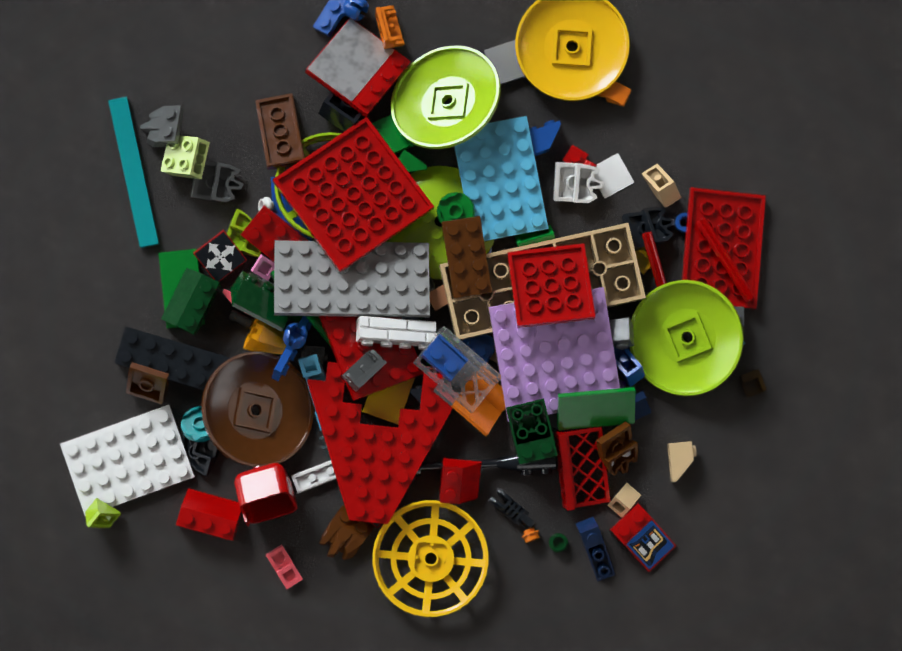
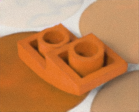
(617, 94)

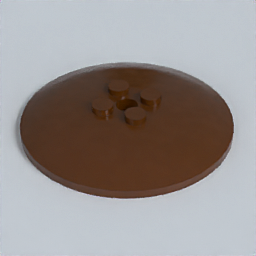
(283, 406)

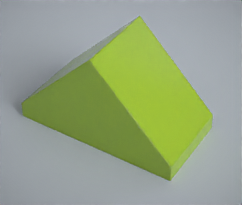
(101, 515)

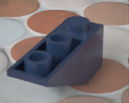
(595, 548)

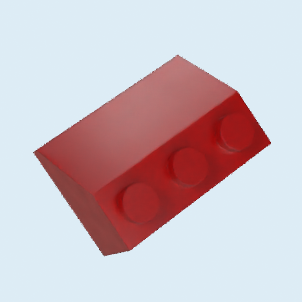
(209, 514)

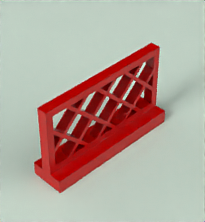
(567, 474)

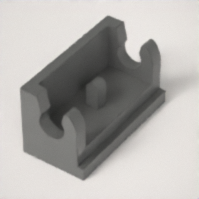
(363, 369)

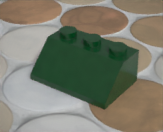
(256, 299)
(191, 301)

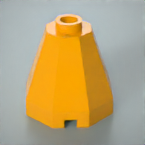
(264, 339)

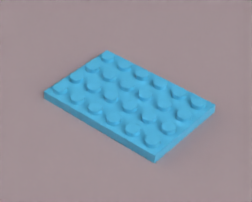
(502, 179)

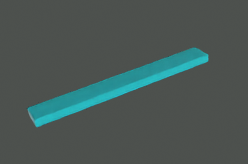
(133, 172)

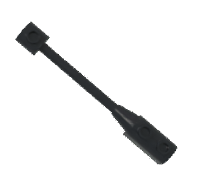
(509, 462)

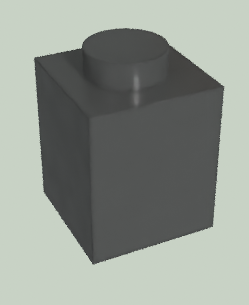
(622, 333)

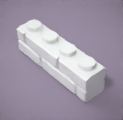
(394, 331)

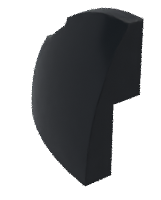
(202, 454)

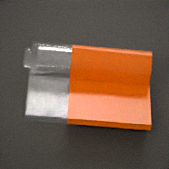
(489, 409)

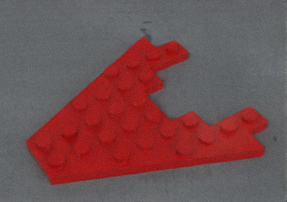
(375, 461)

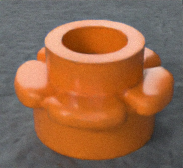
(530, 535)

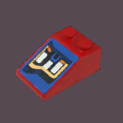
(642, 537)

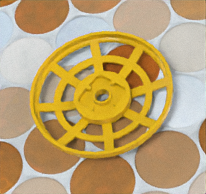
(417, 562)

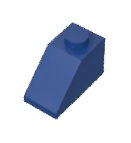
(628, 366)

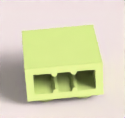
(186, 157)

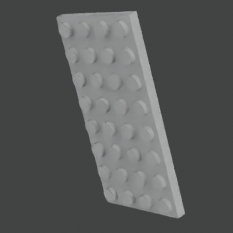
(380, 284)

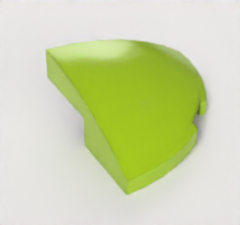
(238, 224)

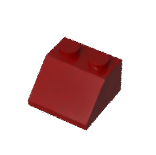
(459, 480)

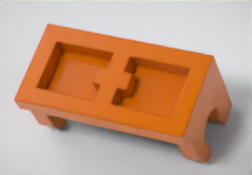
(388, 27)

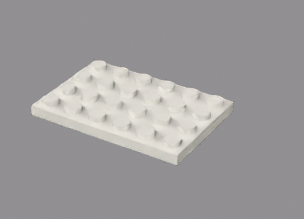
(128, 459)

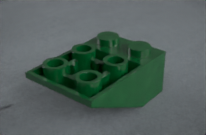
(531, 432)

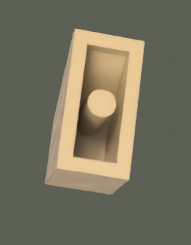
(661, 185)
(680, 458)

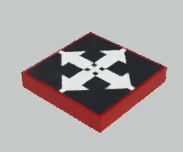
(220, 256)

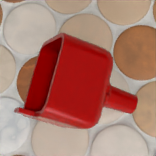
(265, 493)

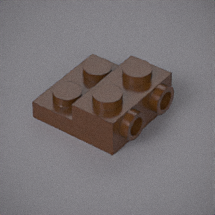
(147, 383)

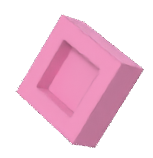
(263, 267)

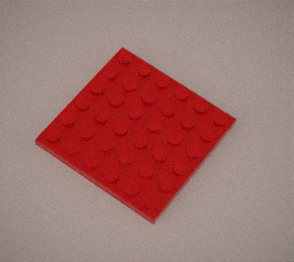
(353, 194)

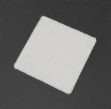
(614, 175)

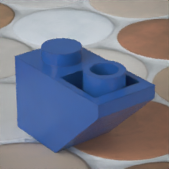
(544, 137)

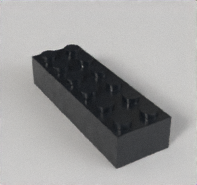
(181, 361)

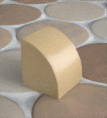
(624, 500)

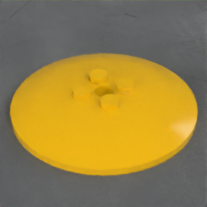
(576, 74)

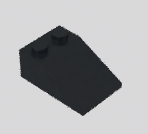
(339, 112)

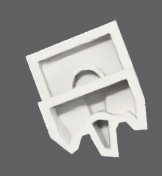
(575, 182)

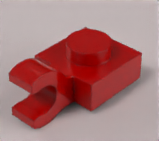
(577, 155)

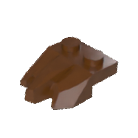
(618, 449)
(345, 535)

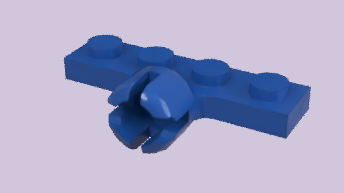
(336, 10)
(294, 338)

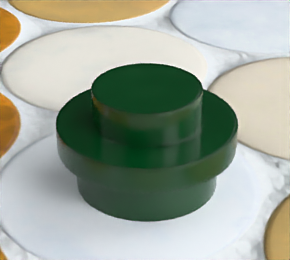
(558, 542)

